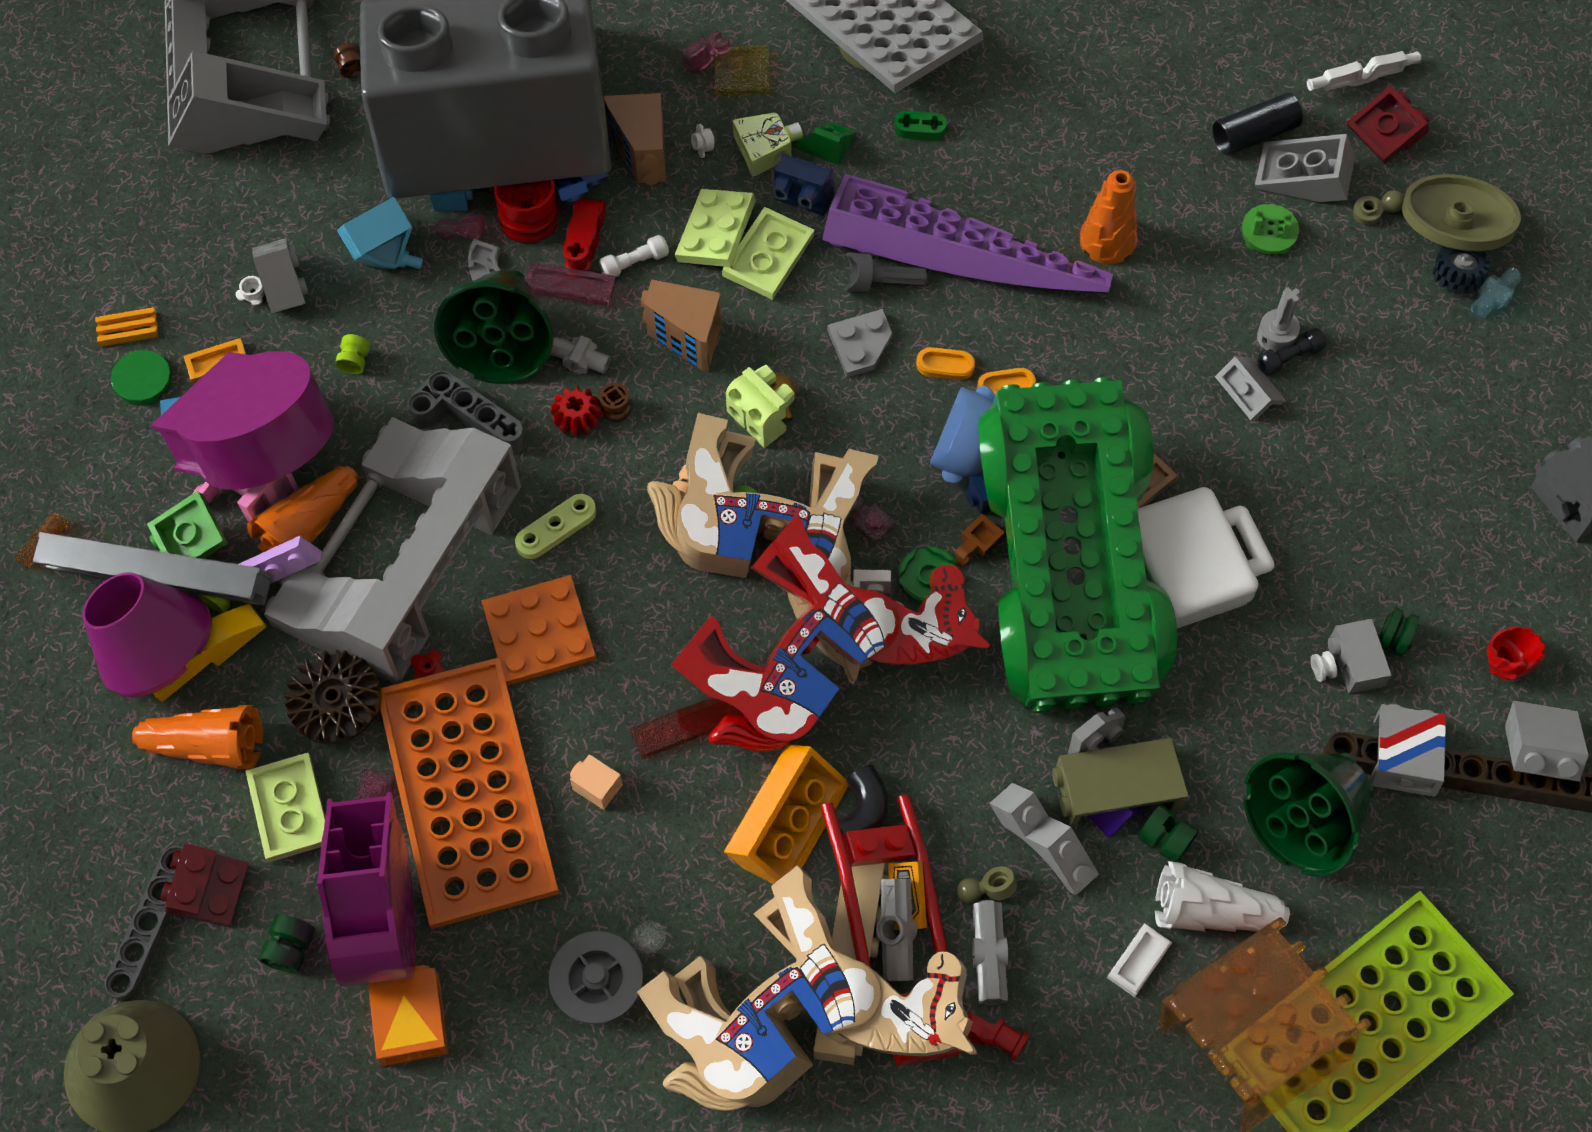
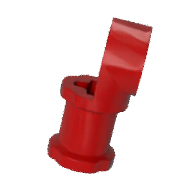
(999, 1035)

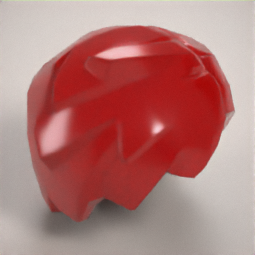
(1515, 653)

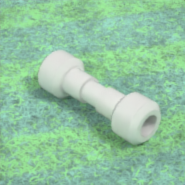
(655, 248)

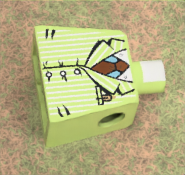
(764, 140)

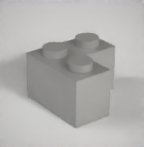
(278, 275)

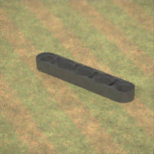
(137, 936)

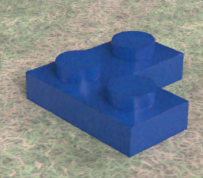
(572, 188)

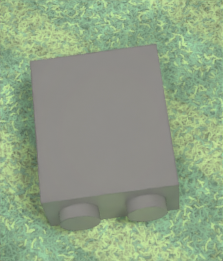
(1546, 741)

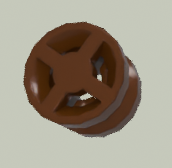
(348, 58)

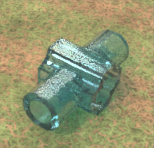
(1496, 293)

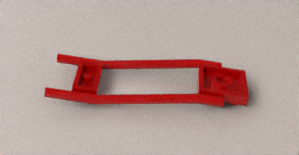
(878, 847)

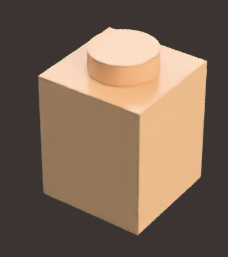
(595, 781)

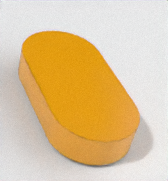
(945, 363)
(998, 379)

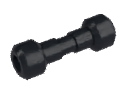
(1272, 360)

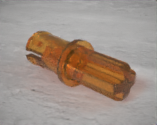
(52, 525)

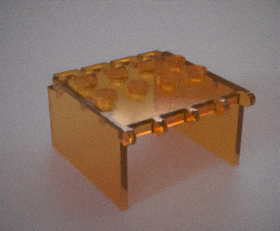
(1266, 1021)

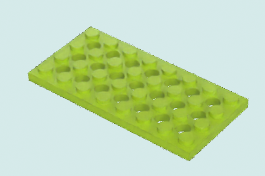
(1368, 999)

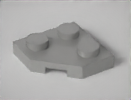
(860, 341)
(1097, 731)

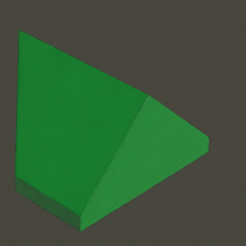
(827, 142)

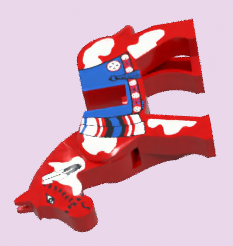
(861, 624)

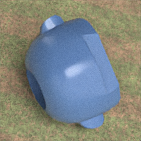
(959, 446)

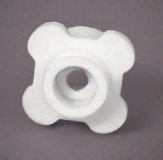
(702, 140)
(248, 284)

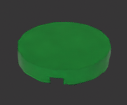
(141, 377)
(916, 570)

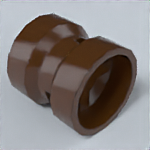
(620, 407)

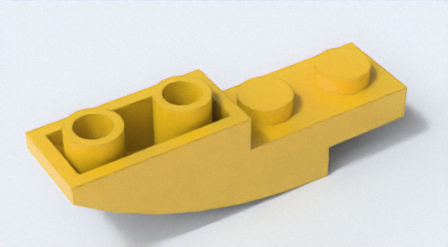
(227, 635)

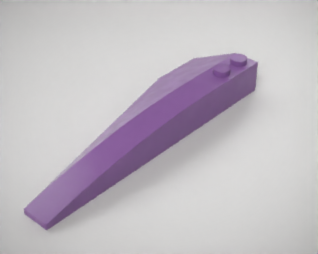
(890, 225)

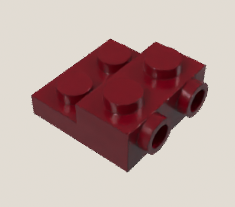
(1389, 124)
(204, 885)

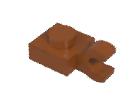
(978, 537)

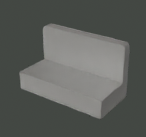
(1249, 387)

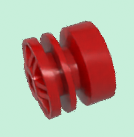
(527, 210)

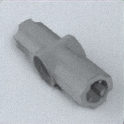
(896, 951)
(990, 953)

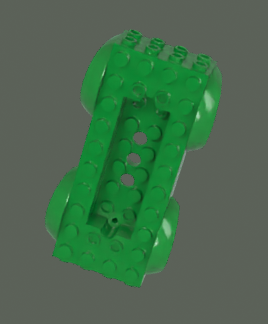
(1096, 455)

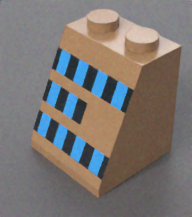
(638, 134)
(683, 320)

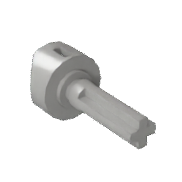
(1280, 325)

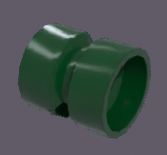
(1168, 834)
(289, 932)

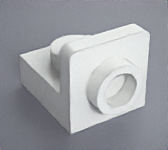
(872, 580)

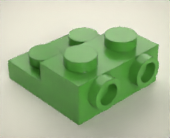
(188, 529)

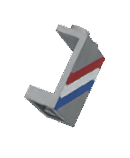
(1410, 750)

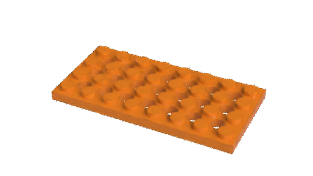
(421, 817)

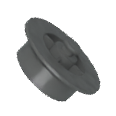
(595, 977)

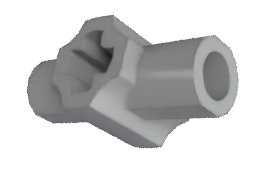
(580, 355)

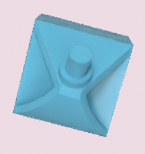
(380, 237)

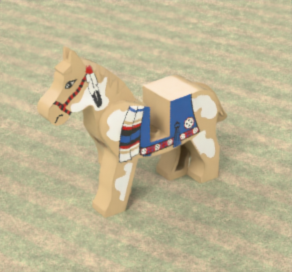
(719, 527)
(753, 1055)

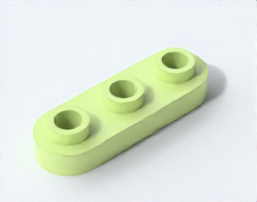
(548, 536)

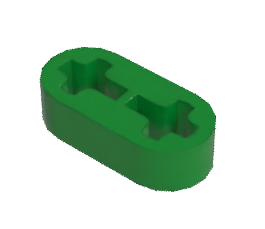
(920, 125)

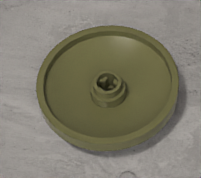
(1461, 212)

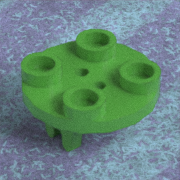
(1283, 229)

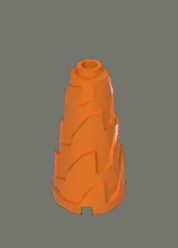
(1112, 222)
(305, 510)
(205, 737)

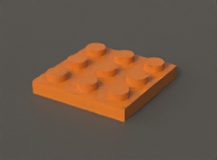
(538, 630)

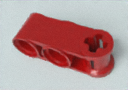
(583, 233)

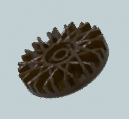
(333, 697)

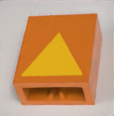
(408, 1018)

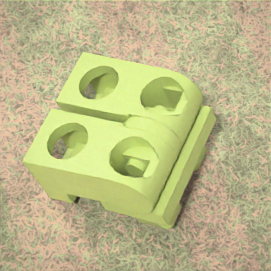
(757, 405)

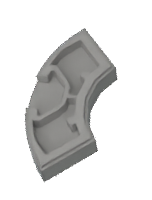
(482, 259)

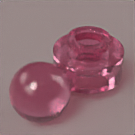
(469, 226)

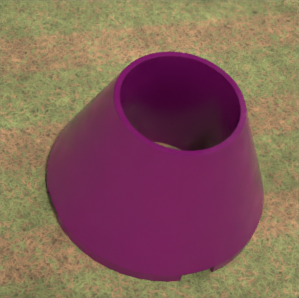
(143, 632)

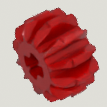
(586, 415)

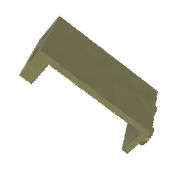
(1119, 779)

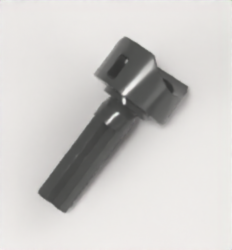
(864, 273)

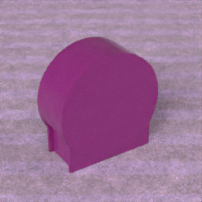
(248, 420)
(366, 892)

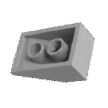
(1307, 168)

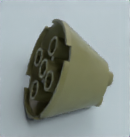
(132, 1067)

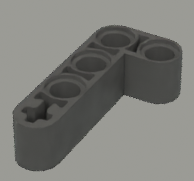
(471, 416)

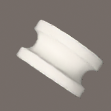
(1323, 666)

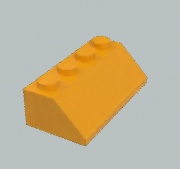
(786, 814)

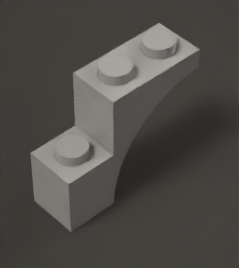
(1051, 839)

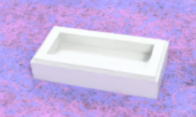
(1139, 960)

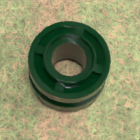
(1399, 631)

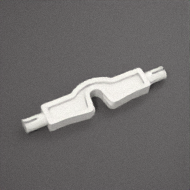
(1355, 75)

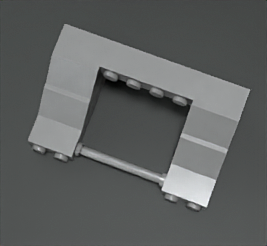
(229, 101)
(465, 483)

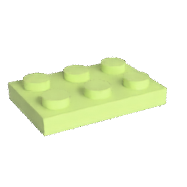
(715, 227)
(768, 253)
(287, 806)

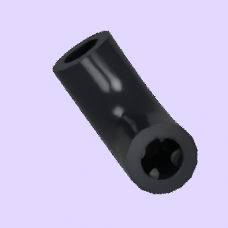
(871, 800)

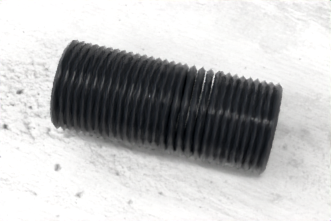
(1257, 123)

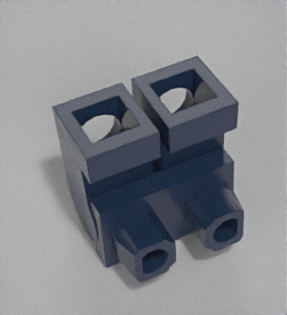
(803, 184)

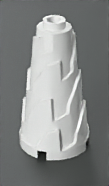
(1202, 902)

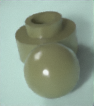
(1390, 202)
(997, 884)

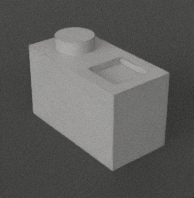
(1359, 656)

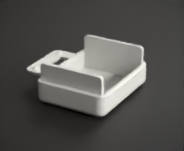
(1197, 555)

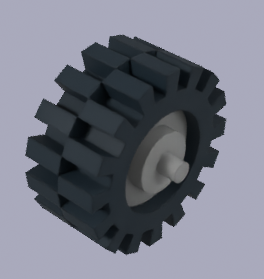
(1461, 269)

